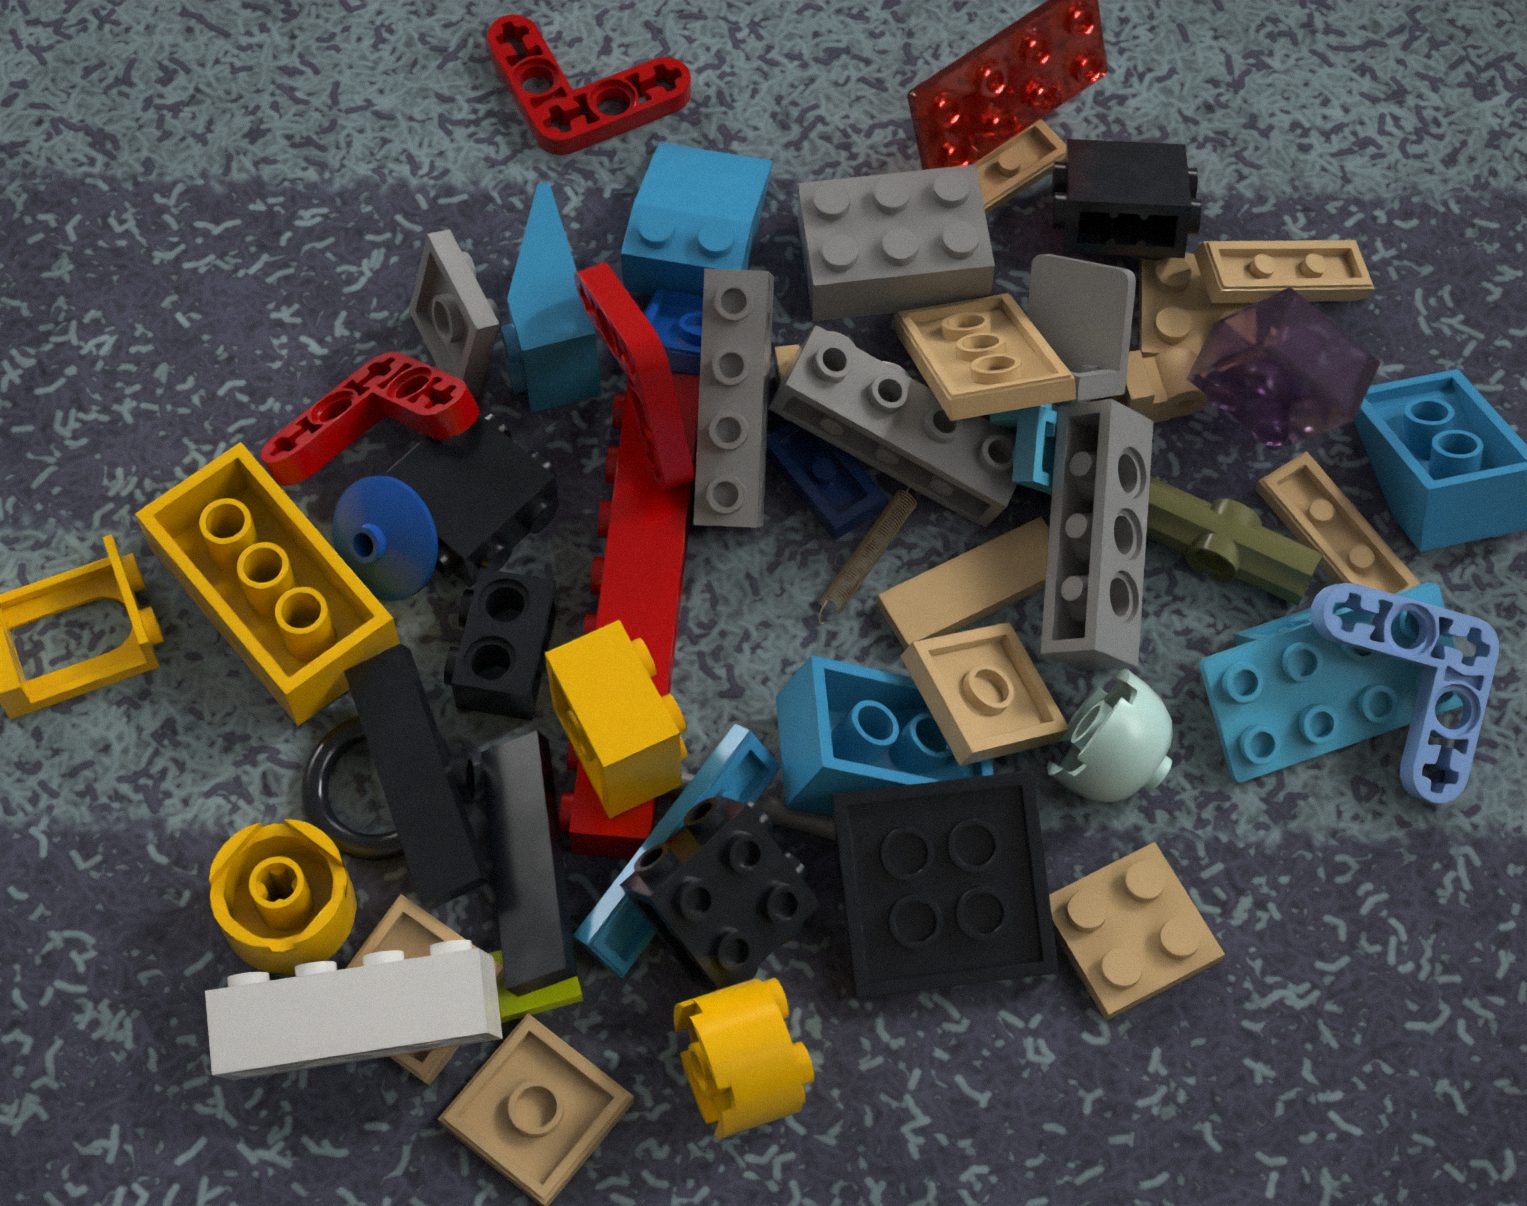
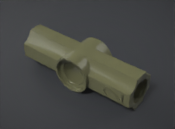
(1229, 542)

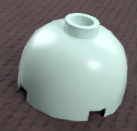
(1116, 742)

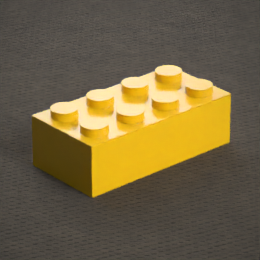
(267, 581)

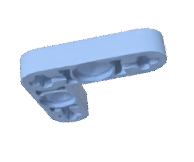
(1443, 672)

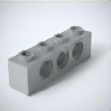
(733, 398)
(1097, 536)

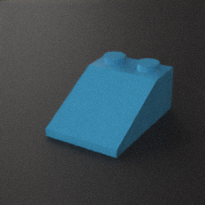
(692, 216)
(549, 334)
(1444, 460)
(858, 732)

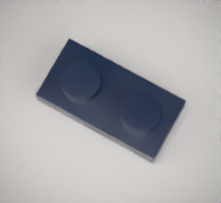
(824, 479)

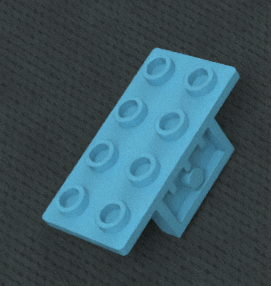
(1301, 696)

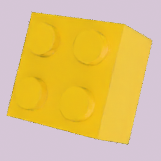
(616, 717)

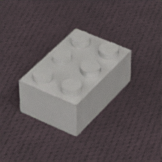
(894, 242)

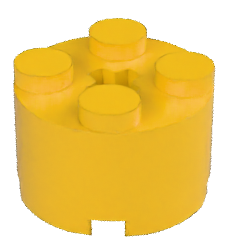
(290, 862)
(743, 1056)

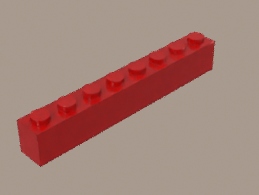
(641, 587)

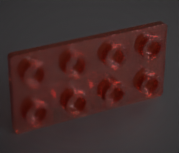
(1008, 83)

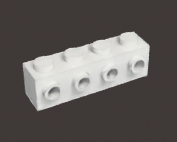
(353, 1012)

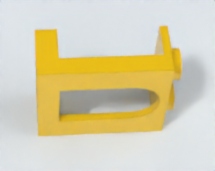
(107, 578)

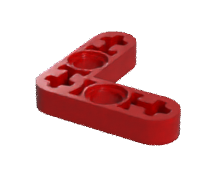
(566, 104)
(646, 370)
(382, 387)

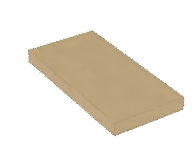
(983, 357)

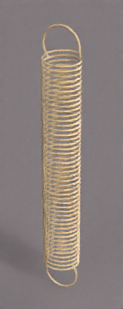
(860, 545)

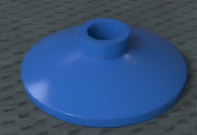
(386, 537)

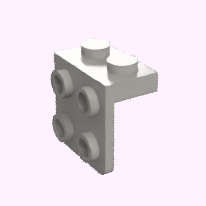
(1085, 319)

